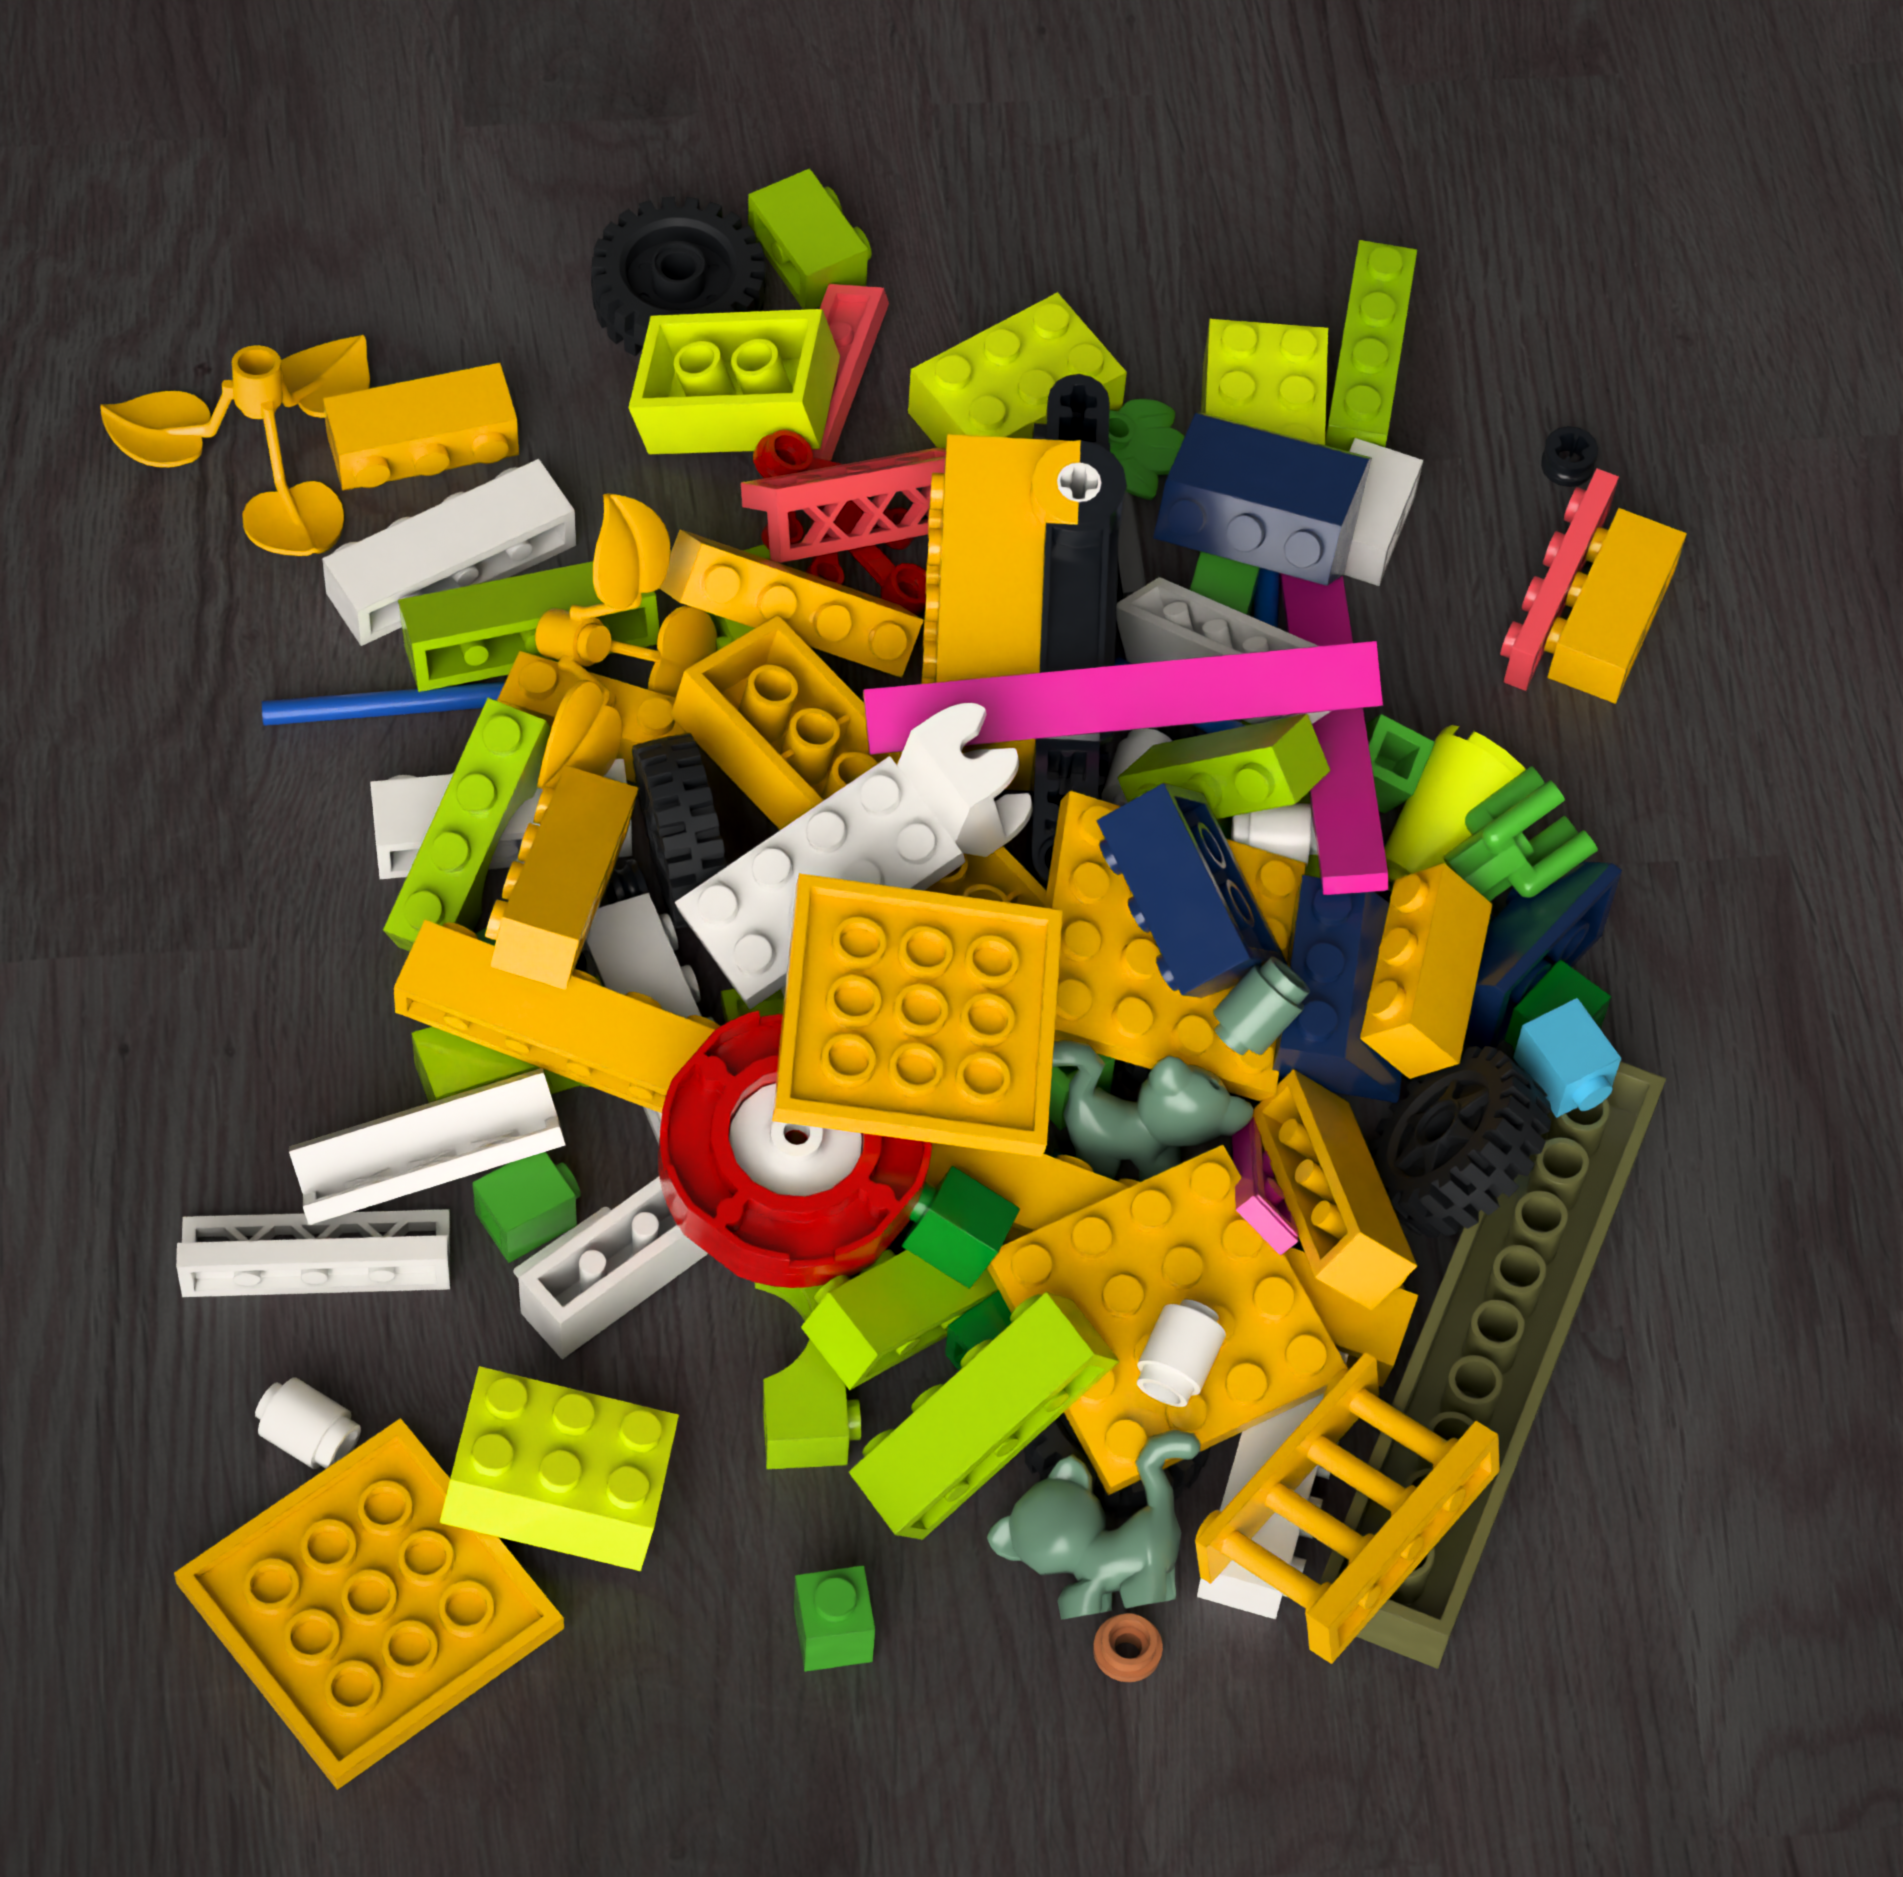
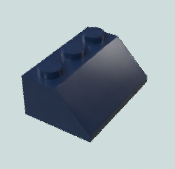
(1263, 499)
(1187, 890)
(1532, 938)
(1336, 955)

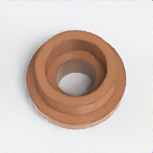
(1133, 1630)

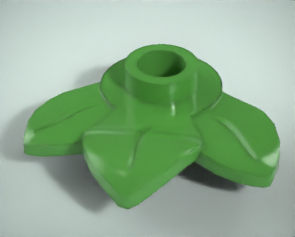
(1144, 443)

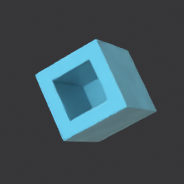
(1568, 1058)

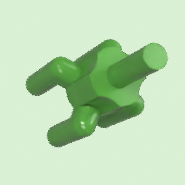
(1501, 854)

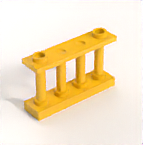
(1376, 1562)

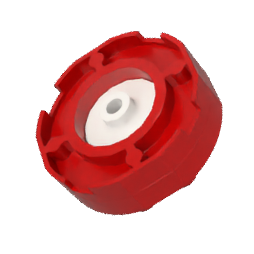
(769, 1194)

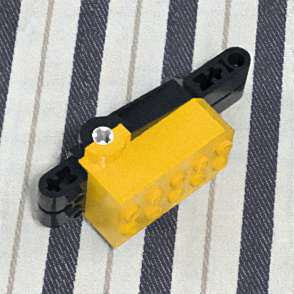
(1030, 579)

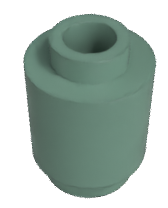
(1260, 1007)

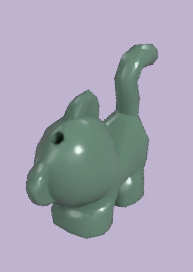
(1173, 1110)
(1063, 1530)

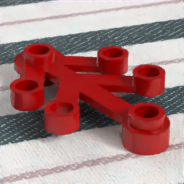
(905, 584)

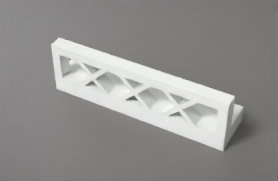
(426, 1146)
(314, 1263)

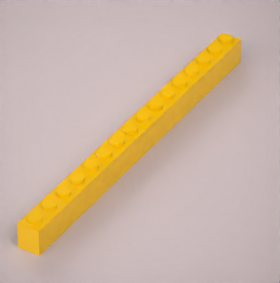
(637, 1048)

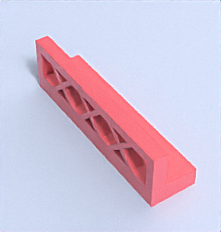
(835, 487)

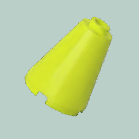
(1452, 784)

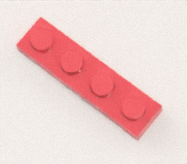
(854, 321)
(1547, 596)

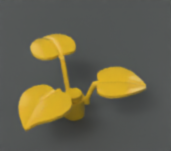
(170, 425)
(627, 561)

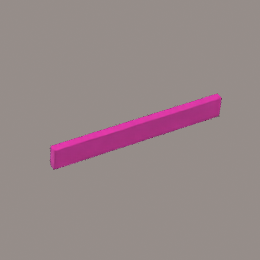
(1136, 695)
(1345, 799)

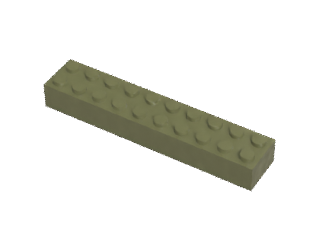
(1498, 1343)

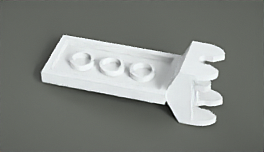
(884, 828)

